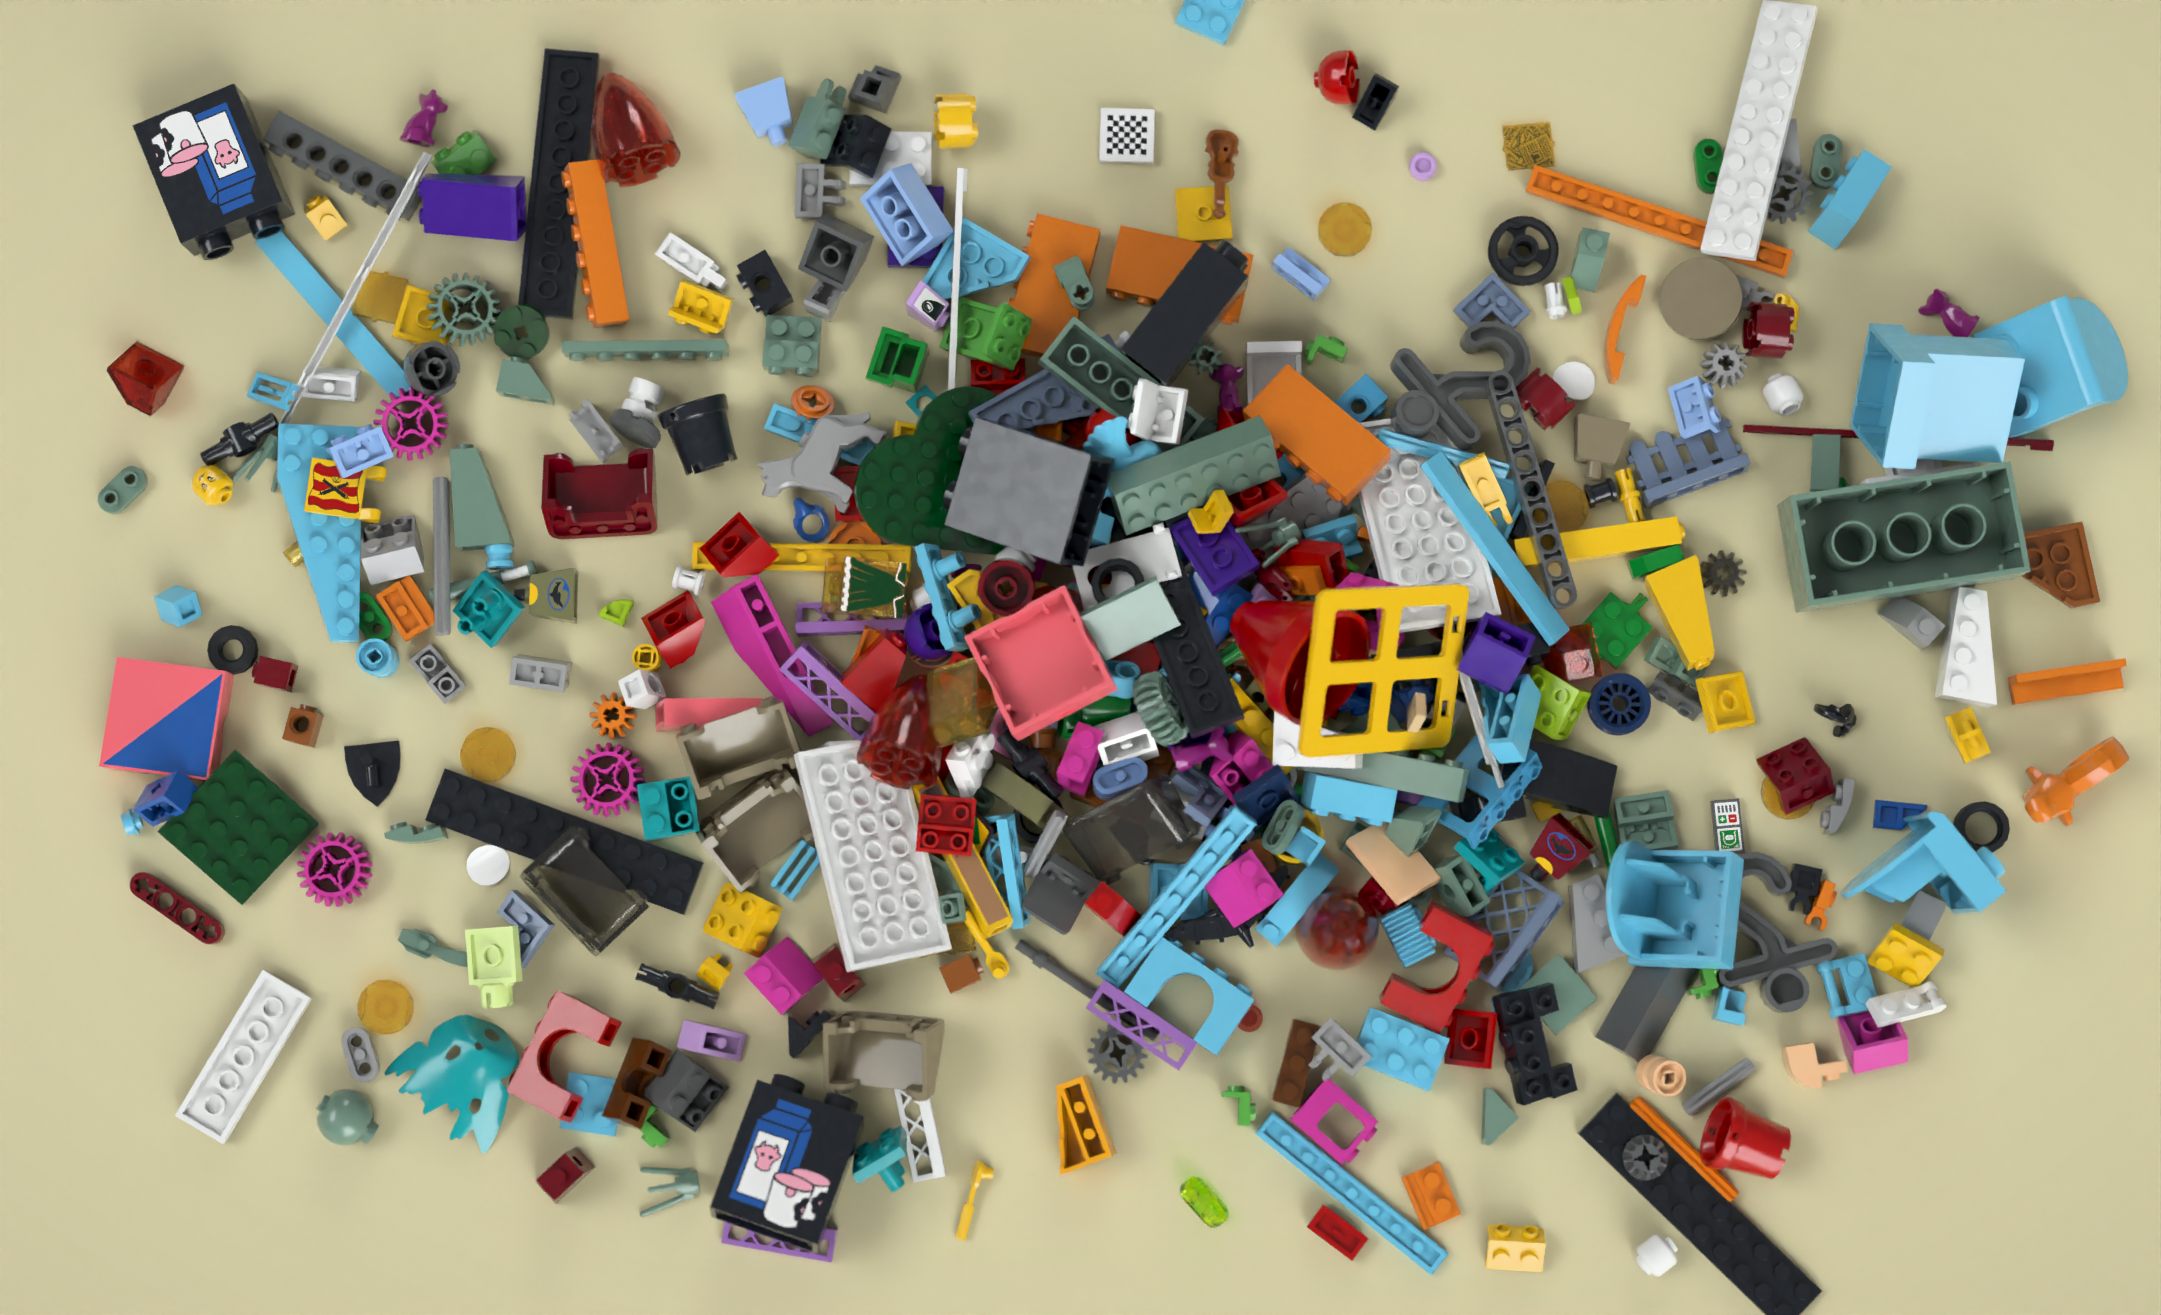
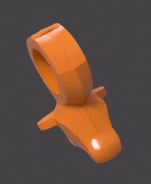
(2055, 794)

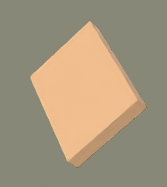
(1394, 871)

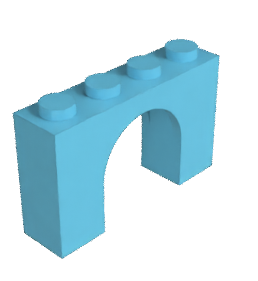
(1170, 961)

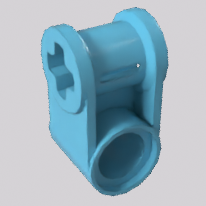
(1124, 675)

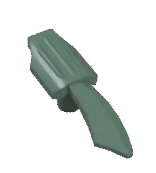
(425, 945)

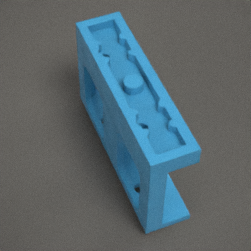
(1486, 786)

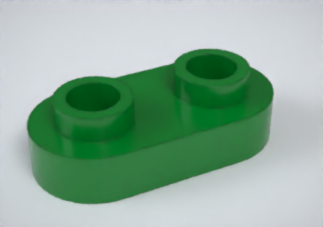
(1707, 164)
(372, 617)

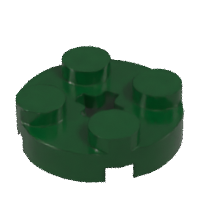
(536, 326)

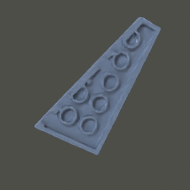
(1036, 402)

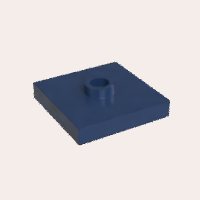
(1265, 795)

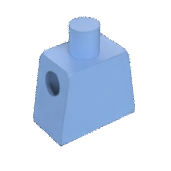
(767, 109)

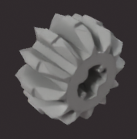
(1731, 359)

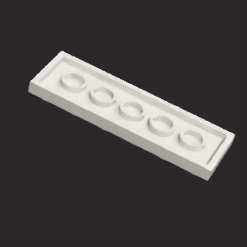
(243, 1056)

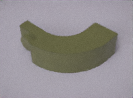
(1020, 795)

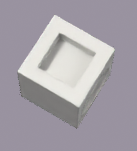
(642, 689)

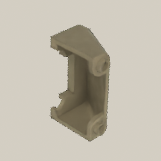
(738, 746)
(756, 826)
(882, 1052)

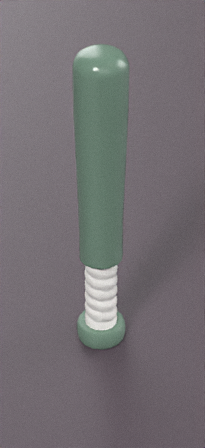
(459, 588)

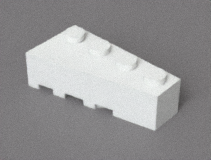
(1967, 654)

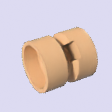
(1661, 1075)

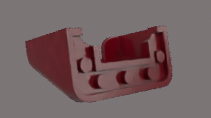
(599, 498)

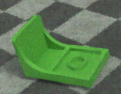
(989, 332)

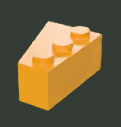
(1082, 1126)

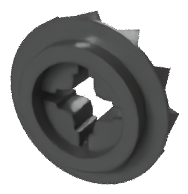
(1634, 1149)

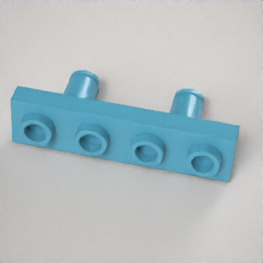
(944, 609)

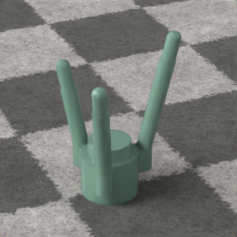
(267, 449)
(1285, 535)
(686, 1183)

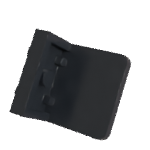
(858, 144)

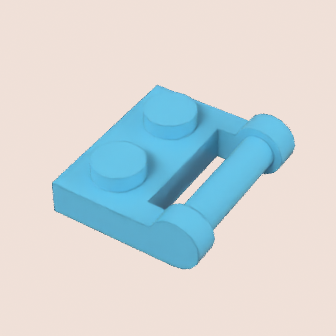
(1855, 981)

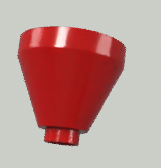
(1276, 648)

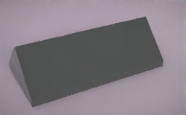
(1644, 1009)

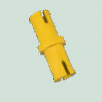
(1629, 495)

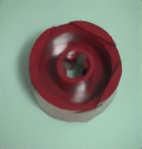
(1768, 330)
(1544, 399)
(1019, 577)

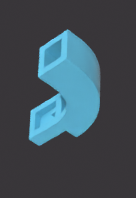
(1297, 899)

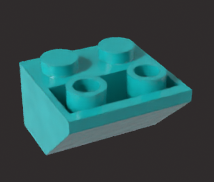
(668, 808)

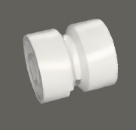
(644, 399)

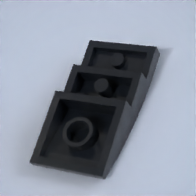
(1569, 780)

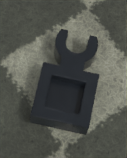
(1804, 883)

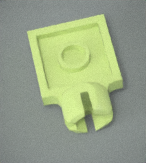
(494, 963)

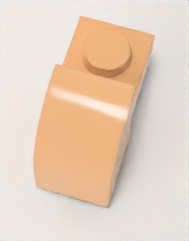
(1803, 1066)

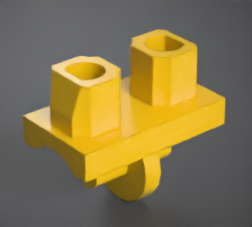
(1967, 735)

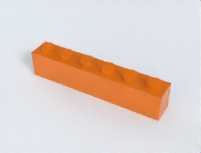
(596, 244)

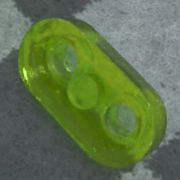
(1204, 1202)

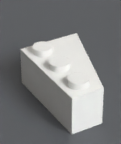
(1286, 748)

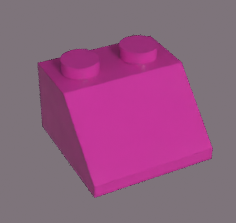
(1242, 888)
(784, 975)
(1870, 1046)

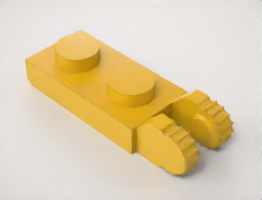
(1485, 486)

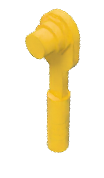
(995, 959)
(980, 1172)

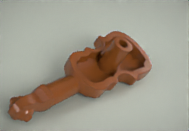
(1221, 147)

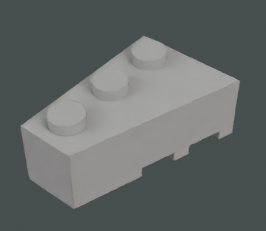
(1590, 926)

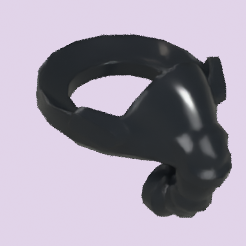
(1841, 715)

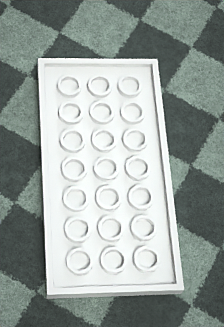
(1420, 537)
(869, 861)

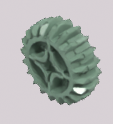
(448, 327)
(1159, 708)

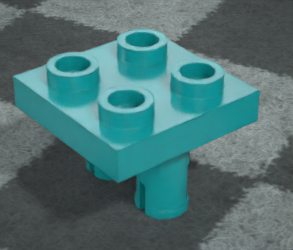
(487, 609)
(1491, 858)
(882, 1158)

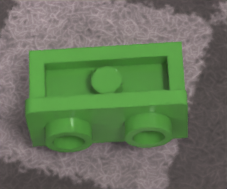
(465, 157)

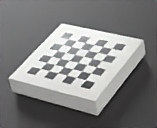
(1127, 136)

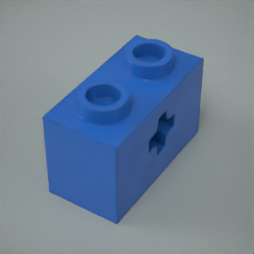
(165, 798)

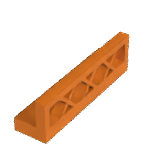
(2066, 681)

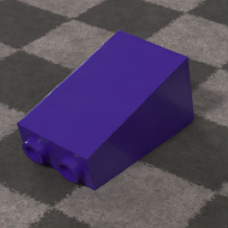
(473, 205)

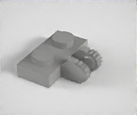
(810, 191)
(1340, 1047)

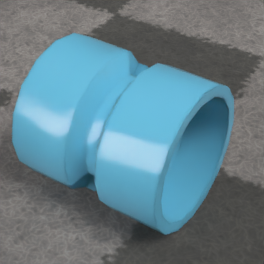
(377, 658)

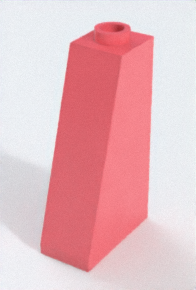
(678, 712)

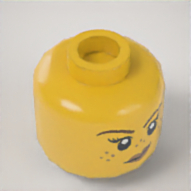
(212, 485)

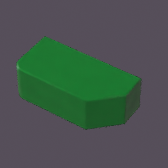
(1655, 561)

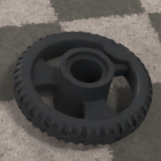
(1546, 258)

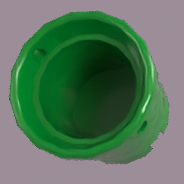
(1094, 714)

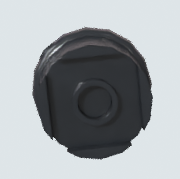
(700, 433)

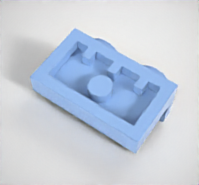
(1300, 273)
(1694, 407)
(359, 451)

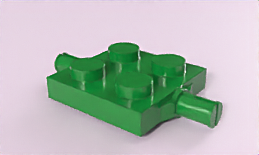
(1618, 628)

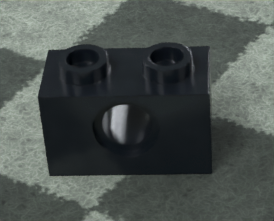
(758, 268)

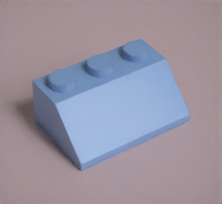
(906, 213)

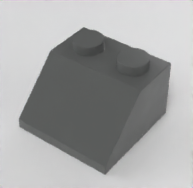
(835, 252)

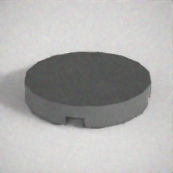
(636, 430)

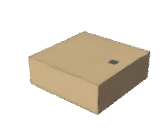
(1416, 712)

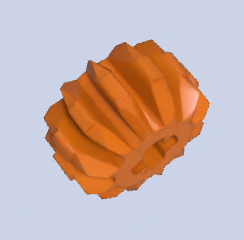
(613, 725)

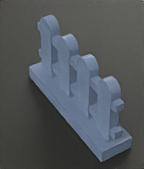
(1681, 481)

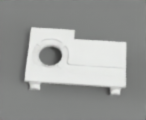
(1150, 552)

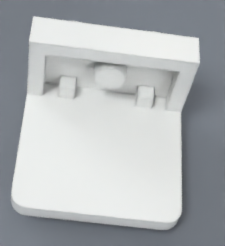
(1158, 412)

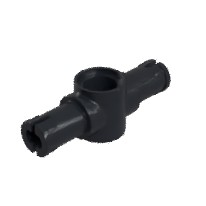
(239, 439)
(1030, 765)
(691, 991)

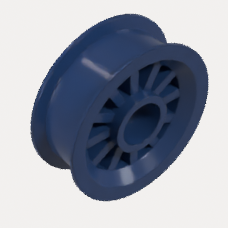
(1643, 705)

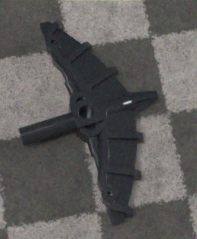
(1215, 925)

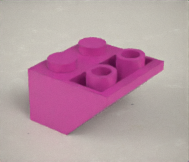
(1244, 768)

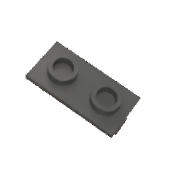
(1666, 690)

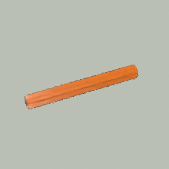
(1683, 1148)

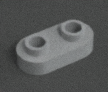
(359, 1055)

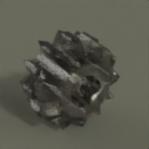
(1730, 582)

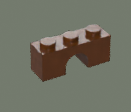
(1295, 1063)
(626, 1099)

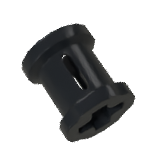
(1600, 492)

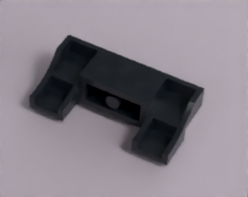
(1526, 1046)

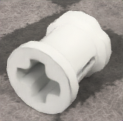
(688, 580)

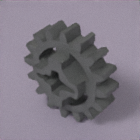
(1789, 206)
(1104, 1057)

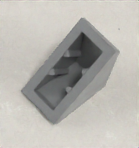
(823, 300)

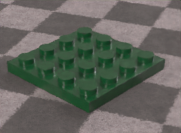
(239, 827)

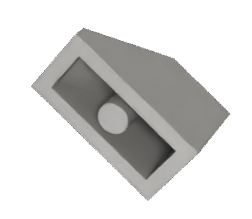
(1912, 621)

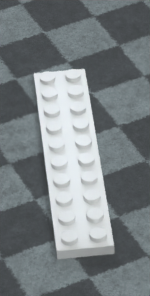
(1759, 130)

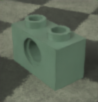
(1460, 886)

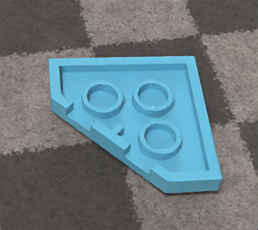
(983, 263)

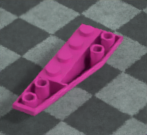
(765, 646)

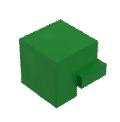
(897, 360)

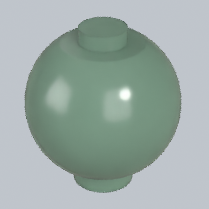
(346, 1117)

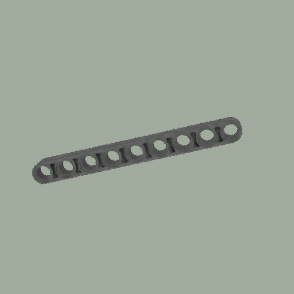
(1534, 476)

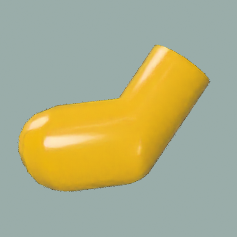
(1783, 298)

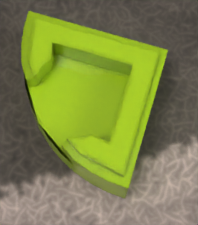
(1572, 295)
(617, 611)

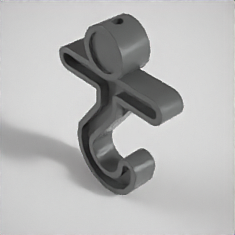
(1434, 397)
(1776, 957)

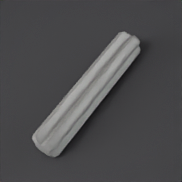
(1045, 844)
(1718, 1086)

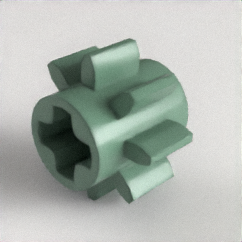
(1202, 365)

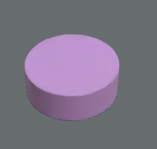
(1422, 166)

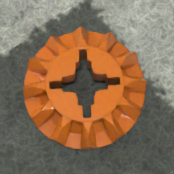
(804, 395)

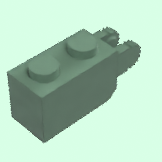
(819, 121)

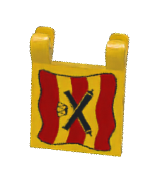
(340, 496)

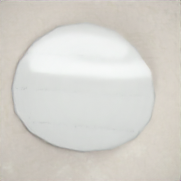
(1575, 380)
(488, 864)

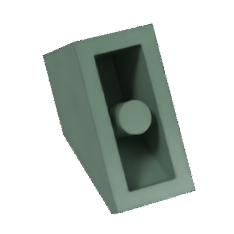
(1589, 258)
(521, 382)
(1412, 827)

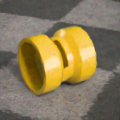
(644, 661)

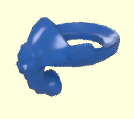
(804, 509)

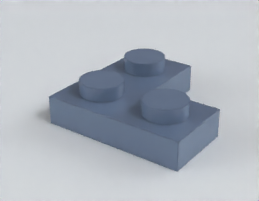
(1494, 298)
(1206, 795)
(531, 923)

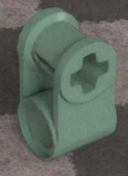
(1074, 279)

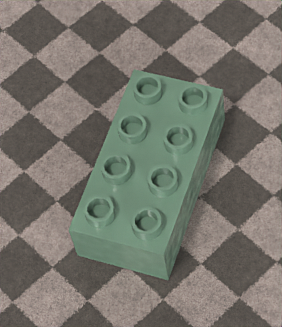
(1903, 537)

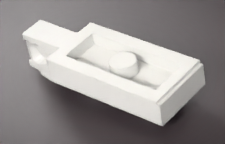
(690, 262)

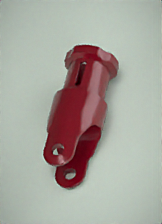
(1272, 578)

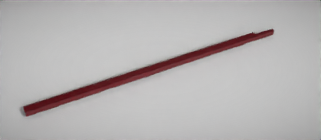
(2035, 444)

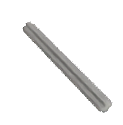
(441, 539)

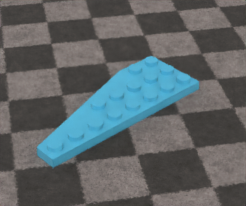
(326, 542)

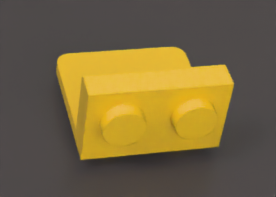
(742, 920)

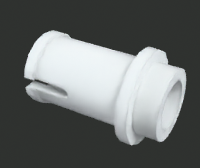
(1555, 301)

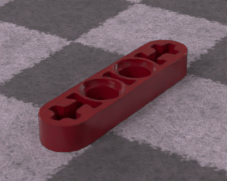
(175, 911)

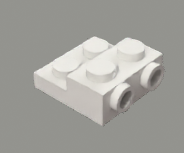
(970, 762)

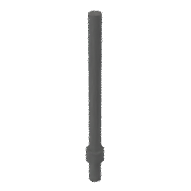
(1042, 959)

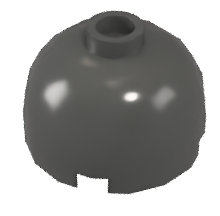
(431, 368)

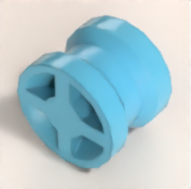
(499, 556)

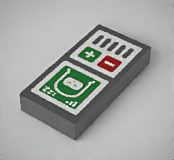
(1727, 825)

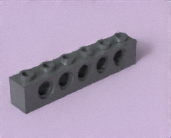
(286, 129)

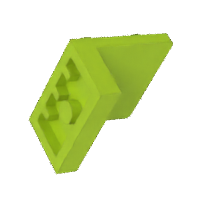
(1559, 704)

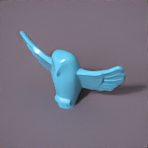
(1111, 441)

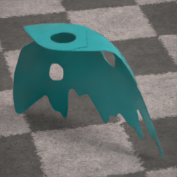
(466, 1077)

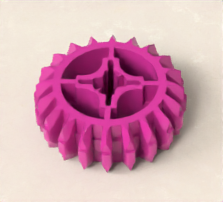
(430, 438)
(599, 789)
(339, 880)

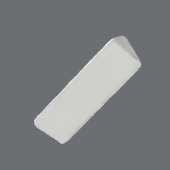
(334, 384)

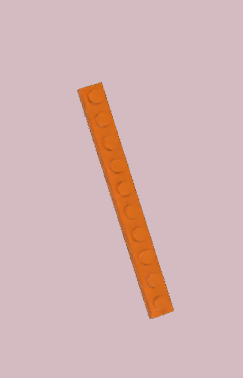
(1643, 216)

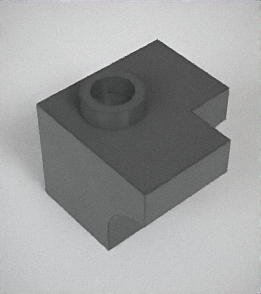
(875, 88)

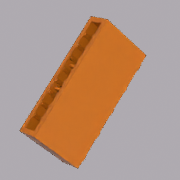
(1148, 264)
(1038, 288)
(1318, 435)

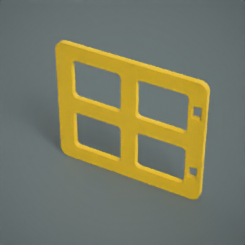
(1382, 669)

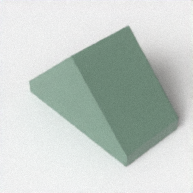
(1495, 1116)

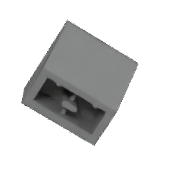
(391, 549)

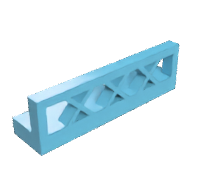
(1011, 867)

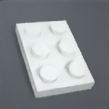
(900, 150)

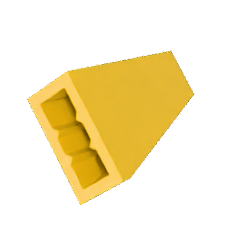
(1683, 610)

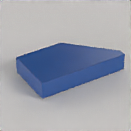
(1891, 814)

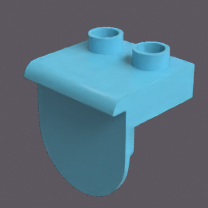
(2068, 361)
(1937, 856)
(1674, 906)

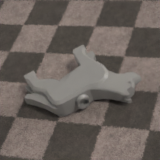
(819, 458)

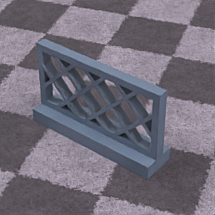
(1527, 934)

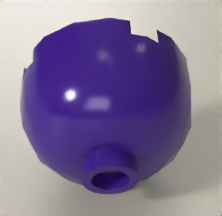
(923, 634)

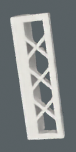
(932, 1137)

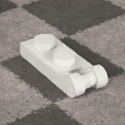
(1905, 1004)

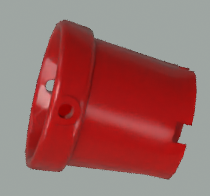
(1743, 1140)

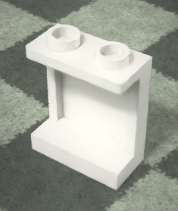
(1266, 360)

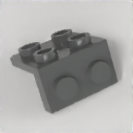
(1059, 893)

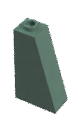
(475, 503)

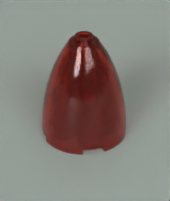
(629, 133)
(899, 740)
(1324, 940)

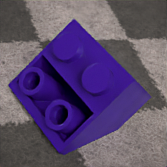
(1495, 652)

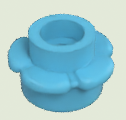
(132, 822)

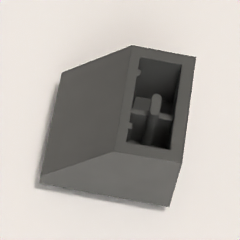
(686, 1090)

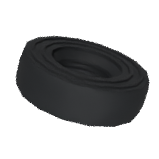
(223, 635)

